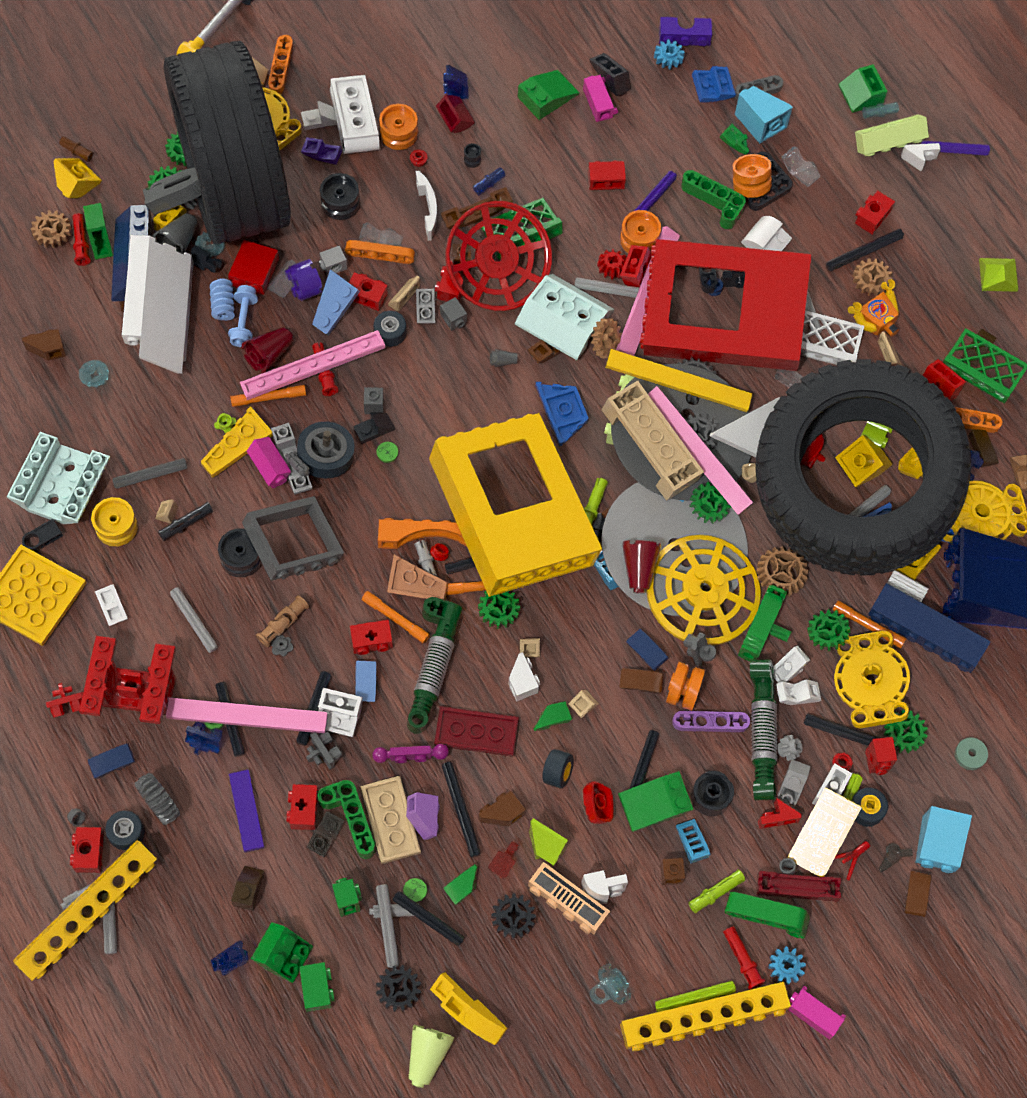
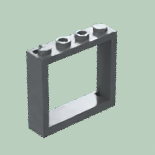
(284, 511)

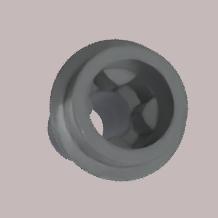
(502, 358)

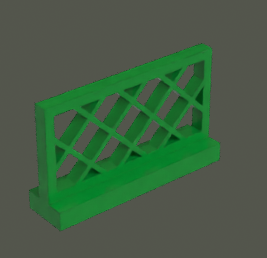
(552, 227)
(979, 379)

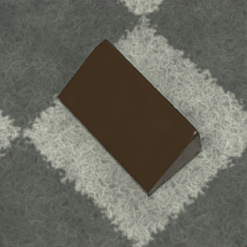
(982, 444)

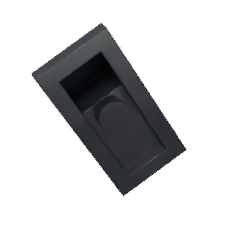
(376, 426)

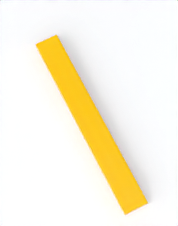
(678, 380)

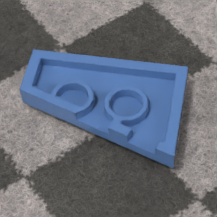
(334, 302)

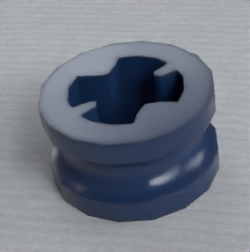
(719, 288)

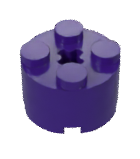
(304, 280)

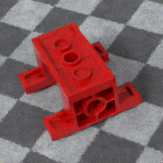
(112, 685)

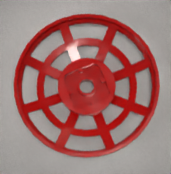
(505, 247)

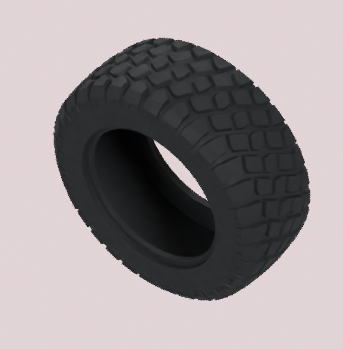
(875, 395)

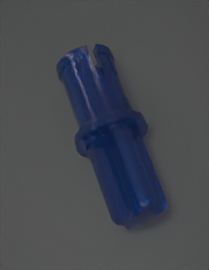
(489, 181)

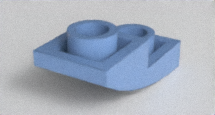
(365, 680)

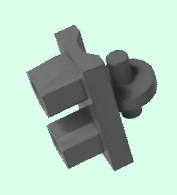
(699, 648)
(320, 742)

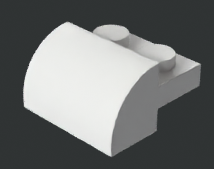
(767, 235)
(342, 711)
(600, 887)

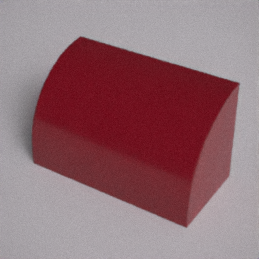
(454, 113)

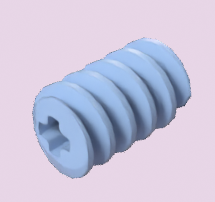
(221, 300)

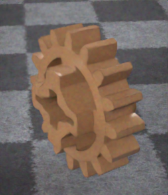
(51, 229)
(863, 276)
(605, 337)

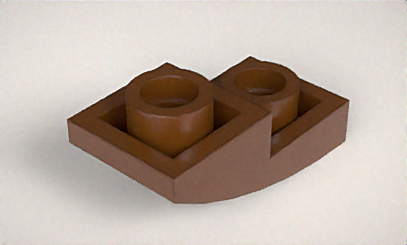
(641, 680)
(917, 893)

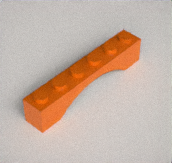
(396, 533)

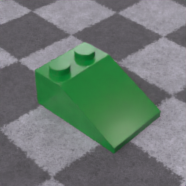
(546, 93)
(655, 801)

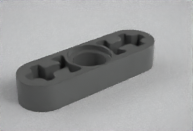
(763, 82)

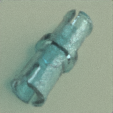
(880, 110)

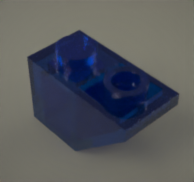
(455, 82)

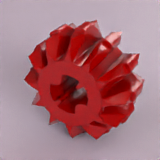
(611, 263)

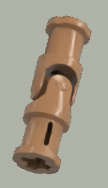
(277, 626)

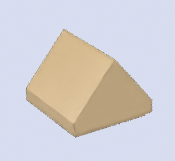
(167, 511)
(530, 647)

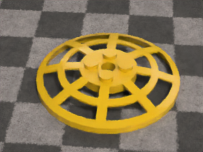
(701, 599)

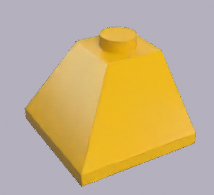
(74, 177)
(863, 461)

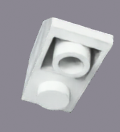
(522, 680)

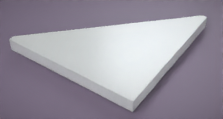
(746, 431)

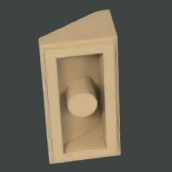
(405, 293)
(888, 349)

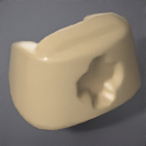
(749, 472)

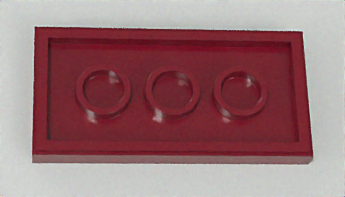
(476, 731)

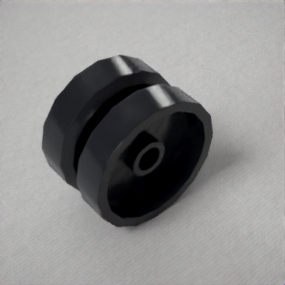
(339, 196)
(238, 553)

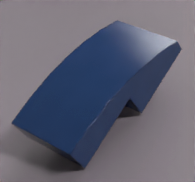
(647, 649)
(111, 760)

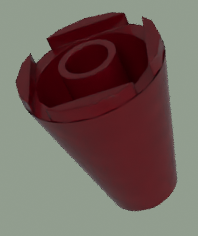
(266, 348)
(640, 563)

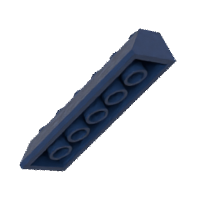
(133, 221)
(928, 628)

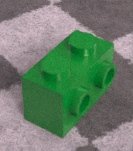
(347, 896)
(316, 987)

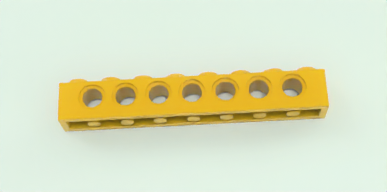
(34, 969)
(775, 993)

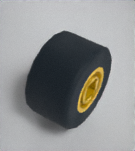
(557, 768)
(867, 815)

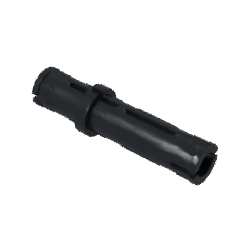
(165, 533)

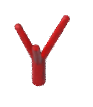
(853, 854)

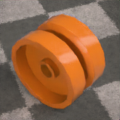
(398, 126)
(752, 175)
(640, 229)
(686, 686)

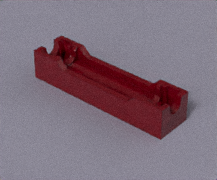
(798, 886)

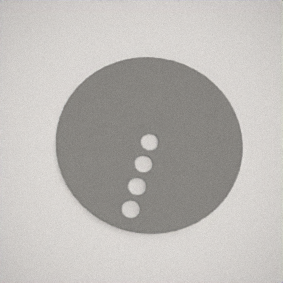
(649, 517)

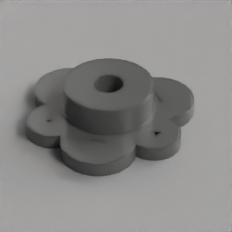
(281, 650)

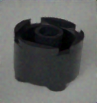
(702, 798)

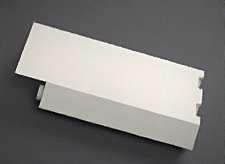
(158, 302)

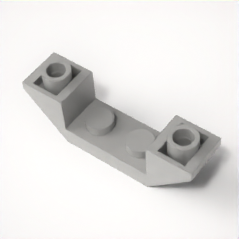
(285, 444)

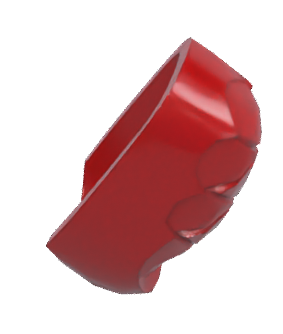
(598, 802)

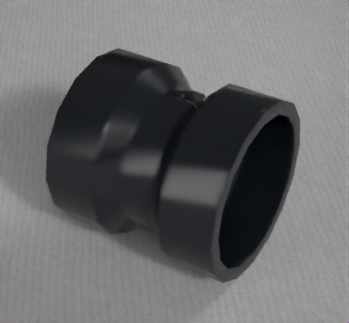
(472, 155)

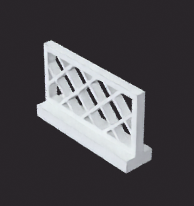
(824, 353)

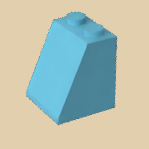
(762, 113)
(942, 839)

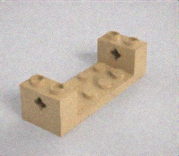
(654, 438)

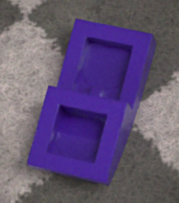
(323, 152)

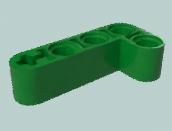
(695, 183)
(353, 820)
(768, 912)

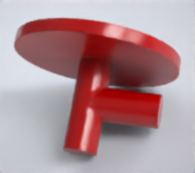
(813, 452)

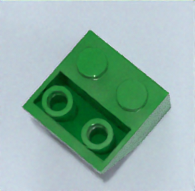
(863, 88)
(282, 952)

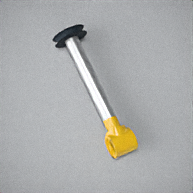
(212, 26)

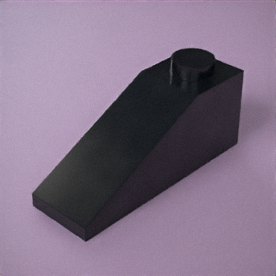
(615, 75)

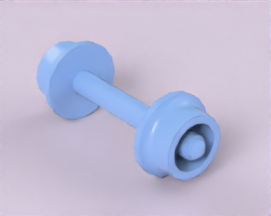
(245, 296)

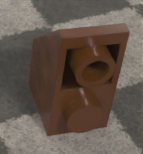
(45, 344)
(503, 812)

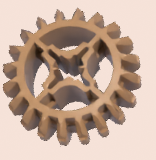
(776, 559)

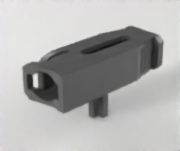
(173, 191)

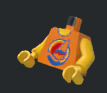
(879, 313)

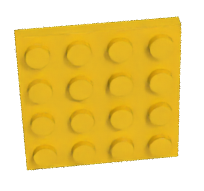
(36, 594)

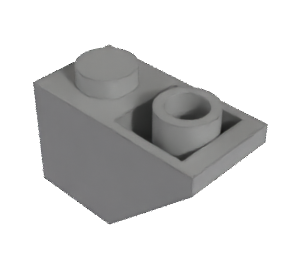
(793, 783)

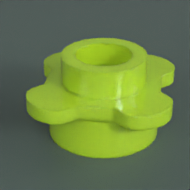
(224, 418)

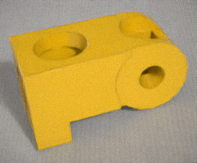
(166, 217)

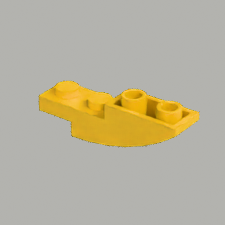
(467, 1011)

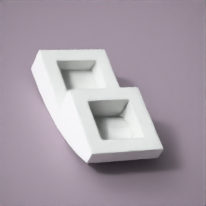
(111, 605)

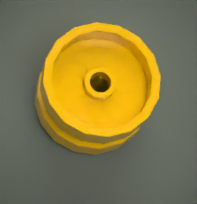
(114, 521)

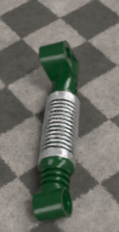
(440, 651)
(763, 738)

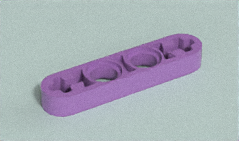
(711, 725)

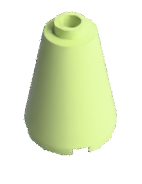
(427, 1053)

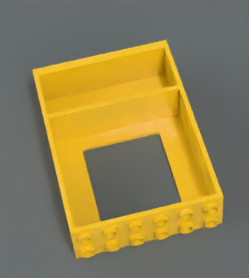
(522, 543)

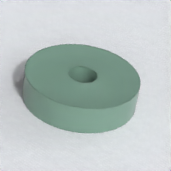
(967, 761)

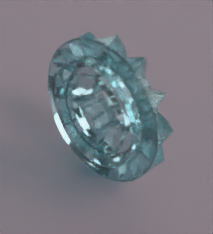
(214, 250)
(89, 368)

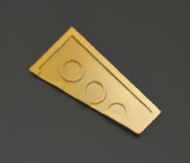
(235, 443)

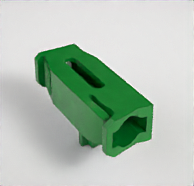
(763, 625)

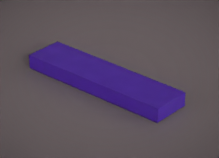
(246, 811)

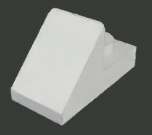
(319, 117)
(919, 153)
(790, 665)

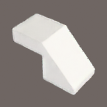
(799, 693)

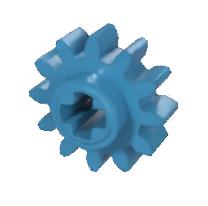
(669, 54)
(779, 962)

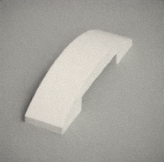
(425, 188)

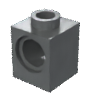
(453, 314)
(373, 400)

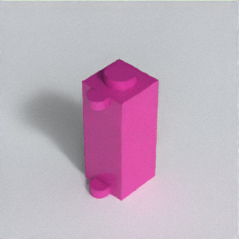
(598, 98)
(269, 461)
(815, 1013)

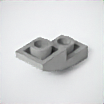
(425, 306)

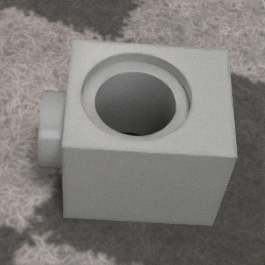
(333, 260)

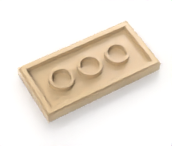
(387, 815)

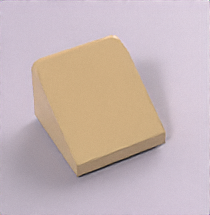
(583, 703)

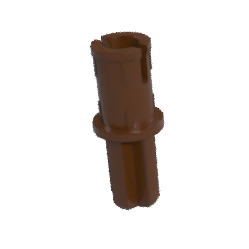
(76, 148)

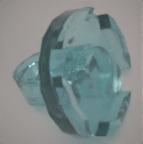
(613, 985)

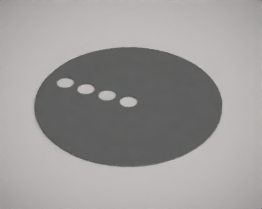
(639, 466)

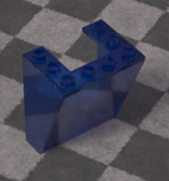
(987, 580)

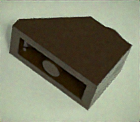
(247, 888)

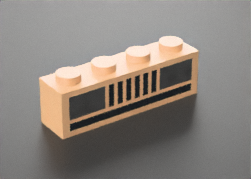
(568, 898)

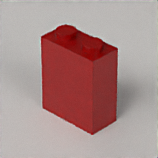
(253, 266)

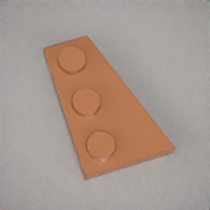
(414, 582)

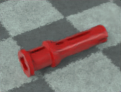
(80, 246)
(326, 377)
(747, 966)

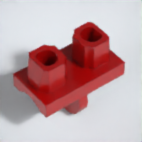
(56, 705)

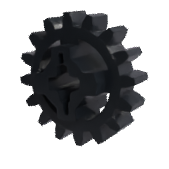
(505, 916)
(390, 983)

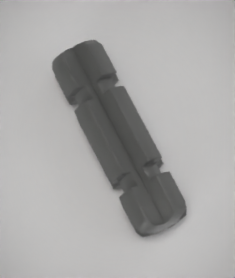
(297, 464)

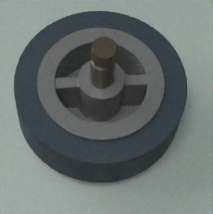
(326, 449)

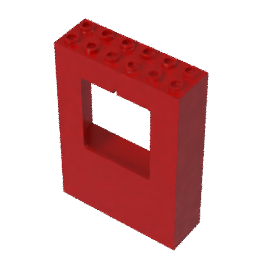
(770, 308)

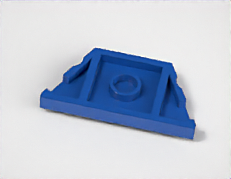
(563, 409)

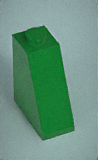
(97, 231)

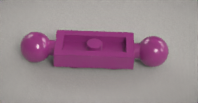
(416, 753)

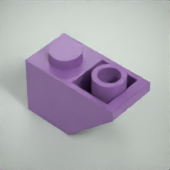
(422, 813)

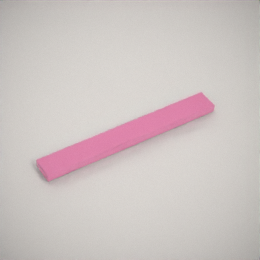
(632, 332)
(312, 365)
(702, 454)
(247, 715)

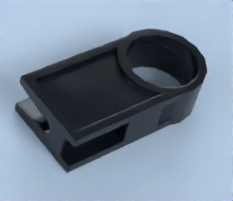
(46, 533)

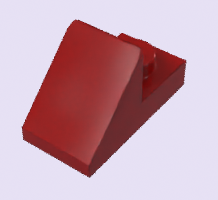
(784, 816)

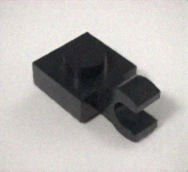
(203, 261)

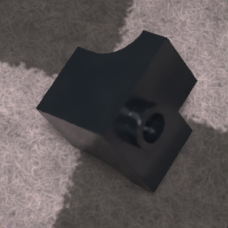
(733, 279)

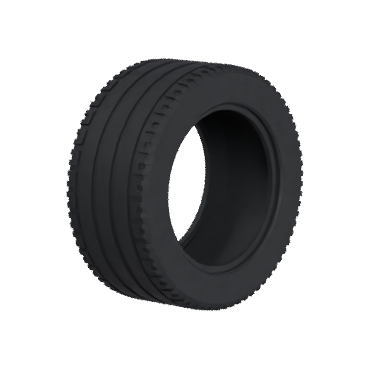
(228, 141)

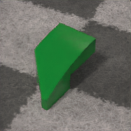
(735, 139)
(553, 715)
(462, 885)

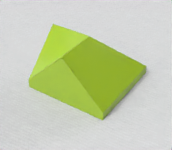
(998, 274)
(546, 842)

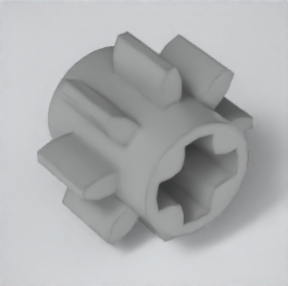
(789, 747)

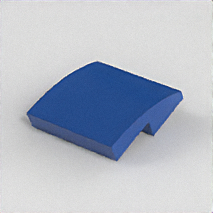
(713, 84)

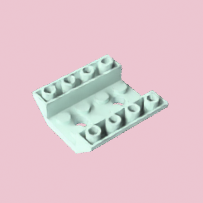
(558, 320)
(45, 477)

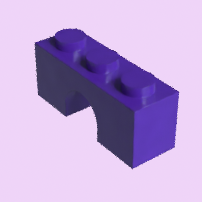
(698, 35)

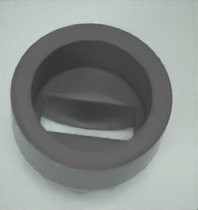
(80, 819)
(790, 863)

